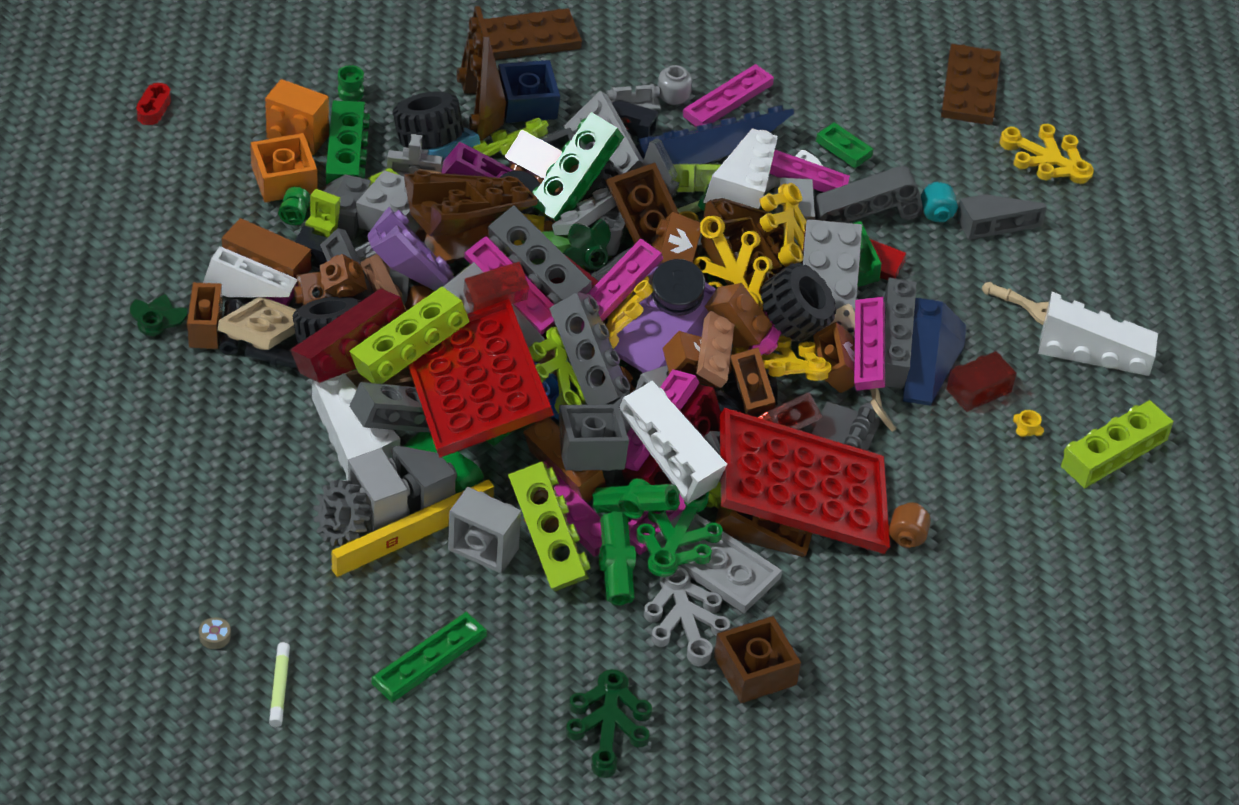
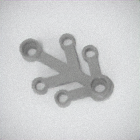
(686, 612)

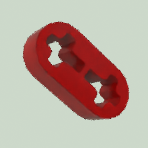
(155, 97)

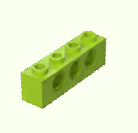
(409, 336)
(1116, 443)
(525, 485)

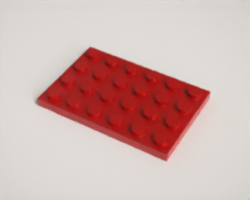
(480, 381)
(803, 481)

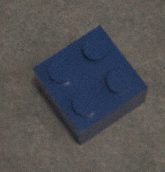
(529, 91)

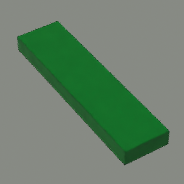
(429, 657)

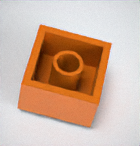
(297, 111)
(282, 165)

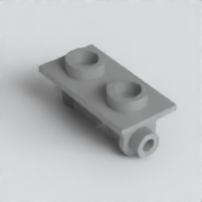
(643, 96)

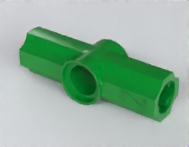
(636, 498)
(617, 558)

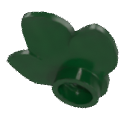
(586, 242)
(157, 315)

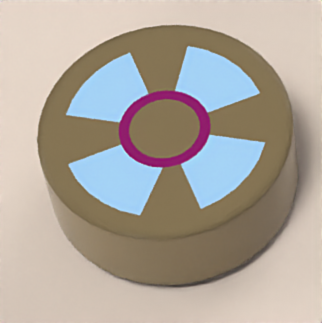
(214, 633)

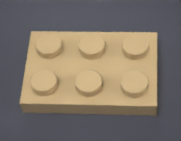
(259, 323)

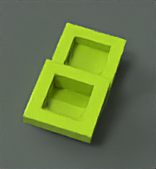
(694, 176)
(323, 213)

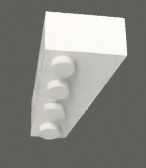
(745, 170)
(1096, 338)
(344, 429)
(673, 441)

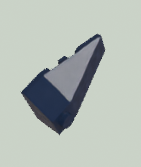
(936, 345)

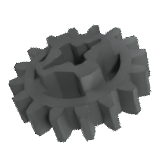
(341, 512)

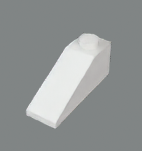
(246, 277)

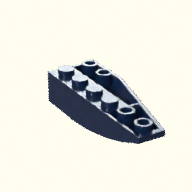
(716, 141)

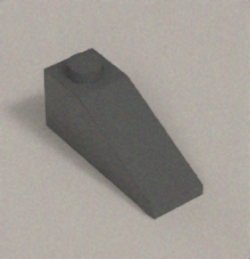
(996, 215)

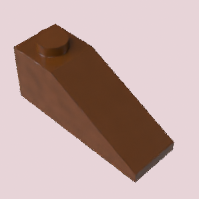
(763, 532)

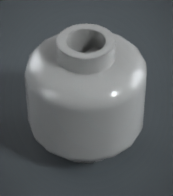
(674, 85)

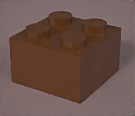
(757, 659)

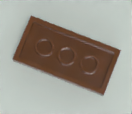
(532, 33)
(971, 84)

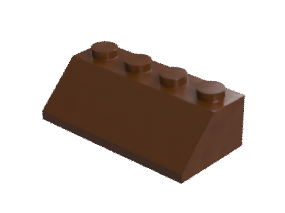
(642, 201)

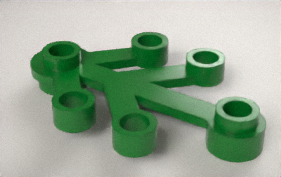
(677, 538)

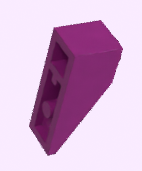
(468, 161)

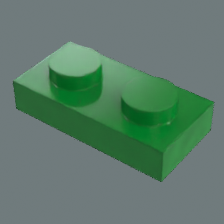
(844, 145)

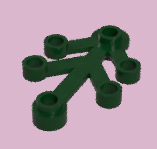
(609, 715)

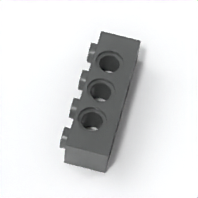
(515, 226)
(899, 320)
(578, 344)
(389, 407)

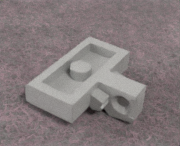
(413, 158)

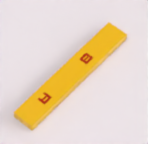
(398, 533)

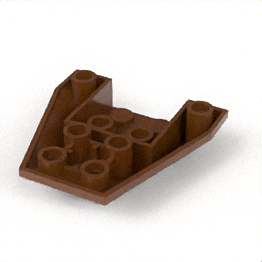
(481, 77)
(462, 202)
(738, 220)

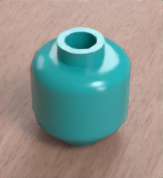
(939, 202)

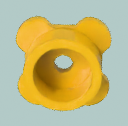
(1028, 423)

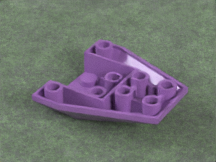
(406, 252)
(644, 337)

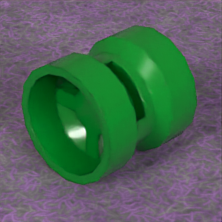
(350, 83)
(294, 206)

